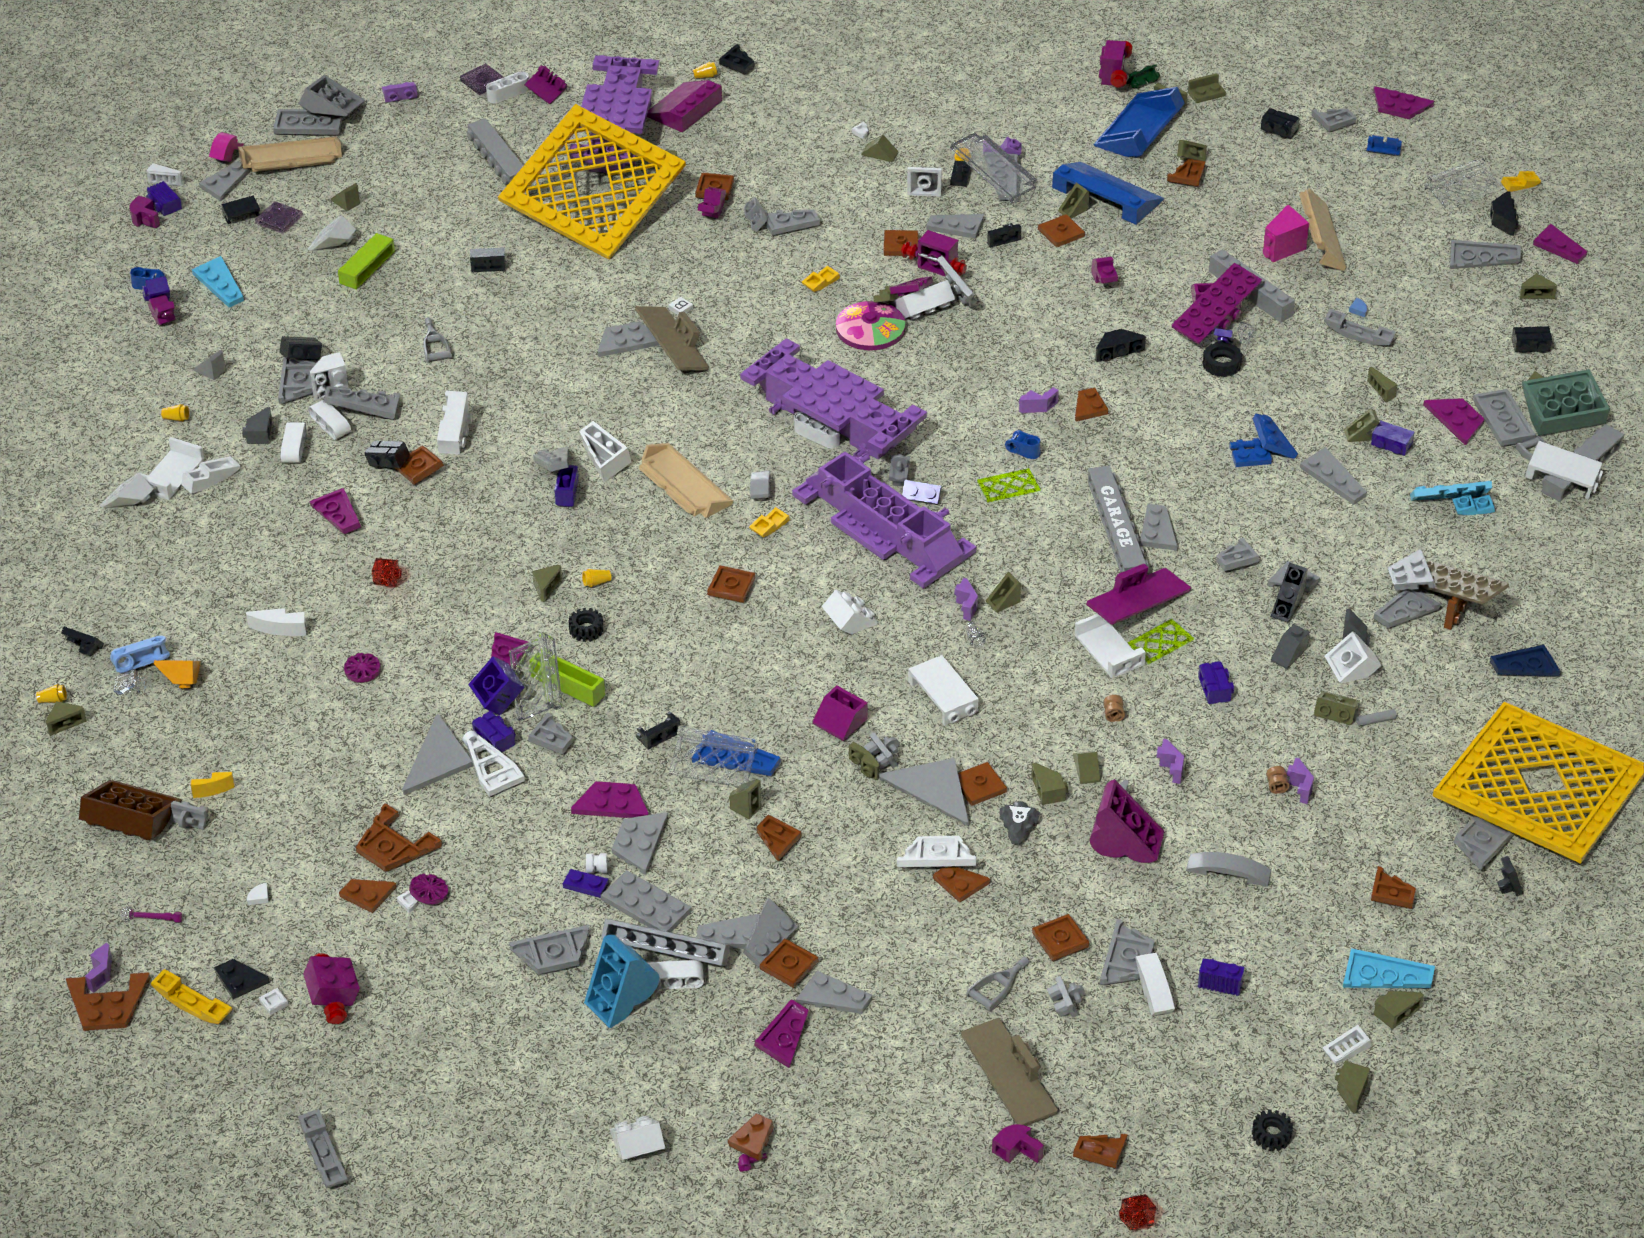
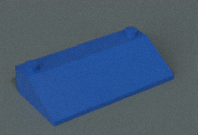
(1141, 122)
(1135, 200)

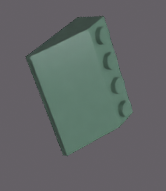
(1565, 402)

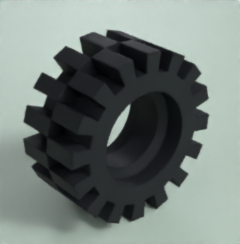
(585, 632)
(1272, 1140)

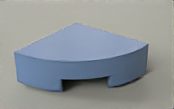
(1358, 307)

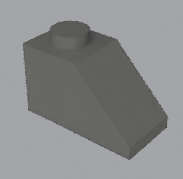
(258, 427)
(1355, 624)
(1291, 646)

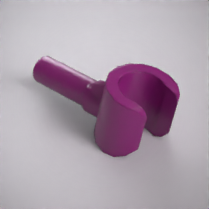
(745, 1162)

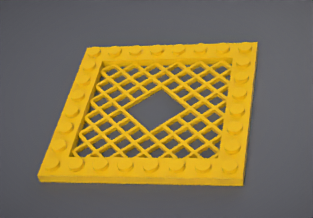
(604, 243)
(1627, 775)

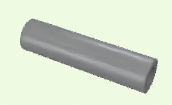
(1376, 717)

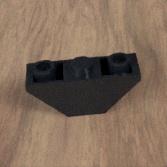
(1503, 214)
(1119, 343)
(1290, 592)

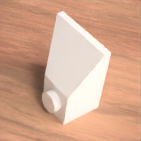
(924, 181)
(333, 234)
(129, 492)
(1352, 659)

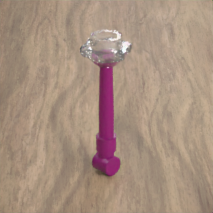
(128, 914)

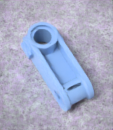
(139, 654)

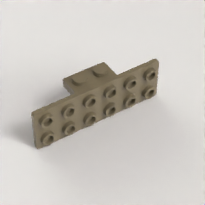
(675, 337)
(1464, 583)
(1010, 1071)

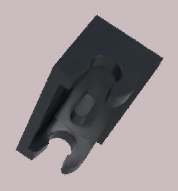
(240, 207)
(487, 259)
(660, 732)

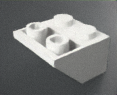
(328, 372)
(849, 612)
(637, 1137)

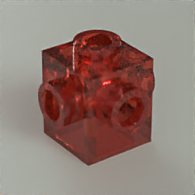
(386, 572)
(1137, 1212)

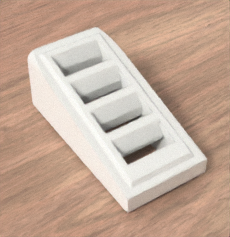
(159, 173)
(1356, 1032)

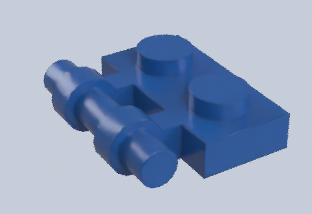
(1249, 457)

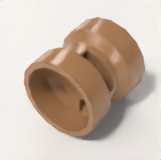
(1114, 708)
(1277, 779)

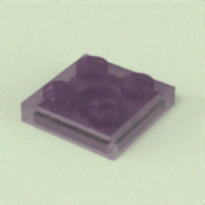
(479, 78)
(278, 217)

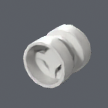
(596, 863)

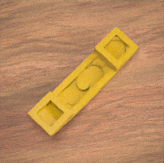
(189, 1000)

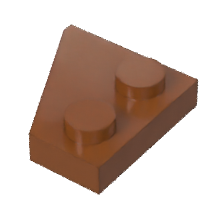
(1188, 173)
(777, 836)
(960, 882)
(1392, 890)
(367, 893)
(752, 1136)

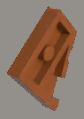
(1089, 405)
(1453, 611)
(1100, 1149)

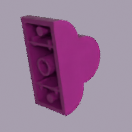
(1124, 827)

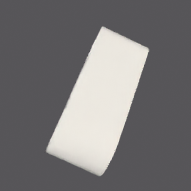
(507, 87)
(329, 419)
(816, 430)
(293, 442)
(679, 974)

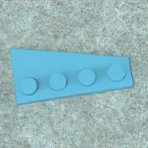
(219, 281)
(1452, 491)
(1383, 971)

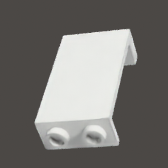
(1565, 466)
(168, 474)
(1108, 646)
(944, 689)

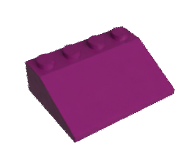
(686, 104)

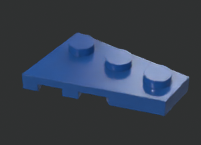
(1272, 437)

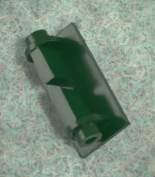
(1138, 78)

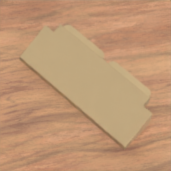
(290, 154)
(1322, 229)
(683, 481)

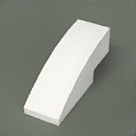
(209, 474)
(277, 622)
(1154, 984)

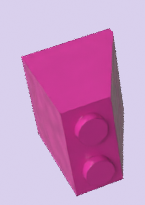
(1285, 235)

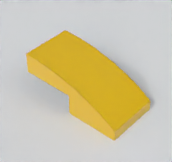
(1524, 180)
(821, 280)
(767, 525)
(217, 784)

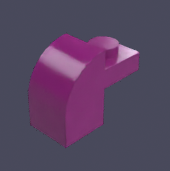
(713, 202)
(143, 212)
(1103, 270)
(162, 309)
(1017, 1139)

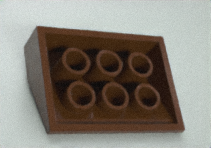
(127, 809)

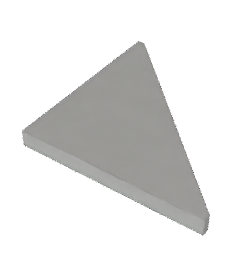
(437, 759)
(933, 785)

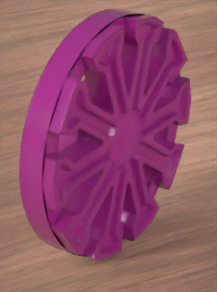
(362, 667)
(420, 886)

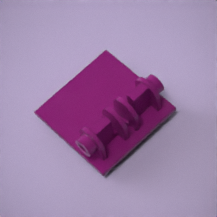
(546, 85)

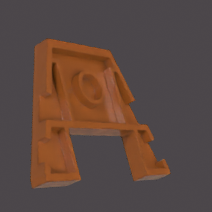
(388, 848)
(106, 1009)

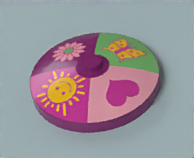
(870, 325)

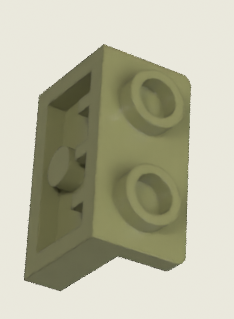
(1205, 88)
(1336, 707)

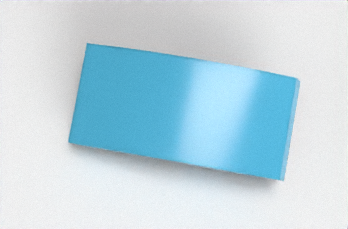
(1467, 506)

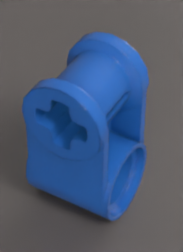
(140, 275)
(1025, 444)

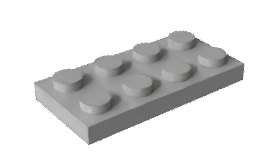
(304, 122)
(1503, 417)
(645, 902)

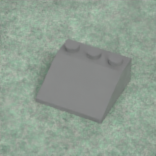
(330, 98)

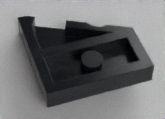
(737, 60)
(239, 978)

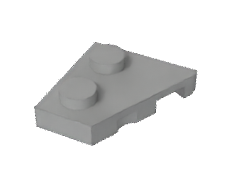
(1237, 556)

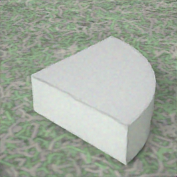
(860, 130)
(258, 895)
(407, 901)

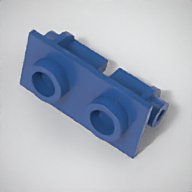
(1391, 146)

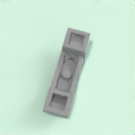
(1357, 332)
(1229, 864)
(321, 1149)

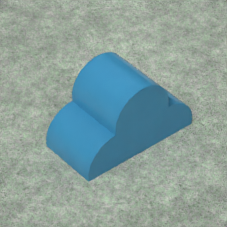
(619, 981)

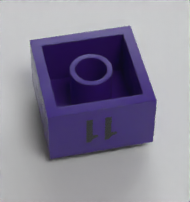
(496, 685)

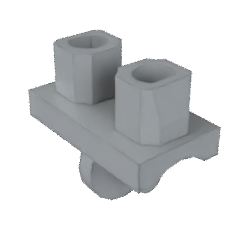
(899, 469)
(885, 758)
(189, 815)
(1060, 990)

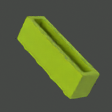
(366, 261)
(577, 682)

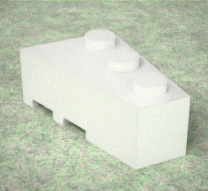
(454, 424)
(604, 450)

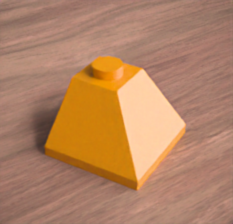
(179, 671)

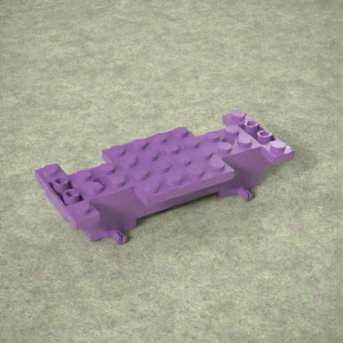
(618, 101)
(833, 398)
(885, 519)

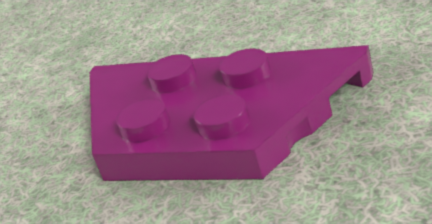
(1399, 103)
(1456, 416)
(611, 800)

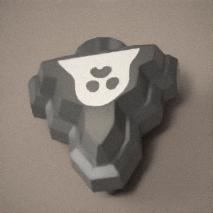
(1018, 820)

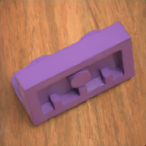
(399, 92)

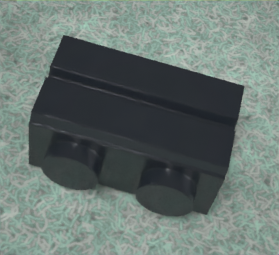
(1280, 123)
(1531, 339)
(300, 348)
(387, 454)

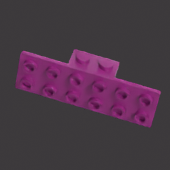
(1218, 304)
(1137, 592)

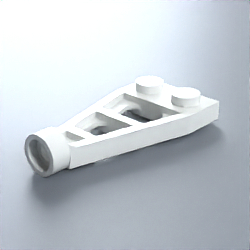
(499, 780)

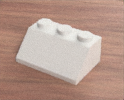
(924, 300)

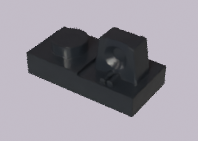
(960, 174)
(1004, 235)
(88, 643)
(1510, 881)

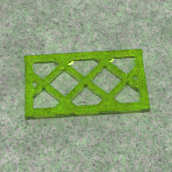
(1014, 476)
(1160, 629)

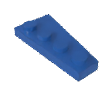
(763, 762)

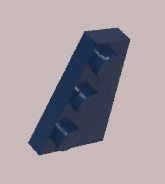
(1527, 661)

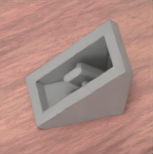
(212, 366)

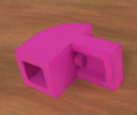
(224, 146)

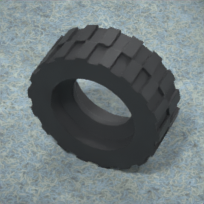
(1222, 369)

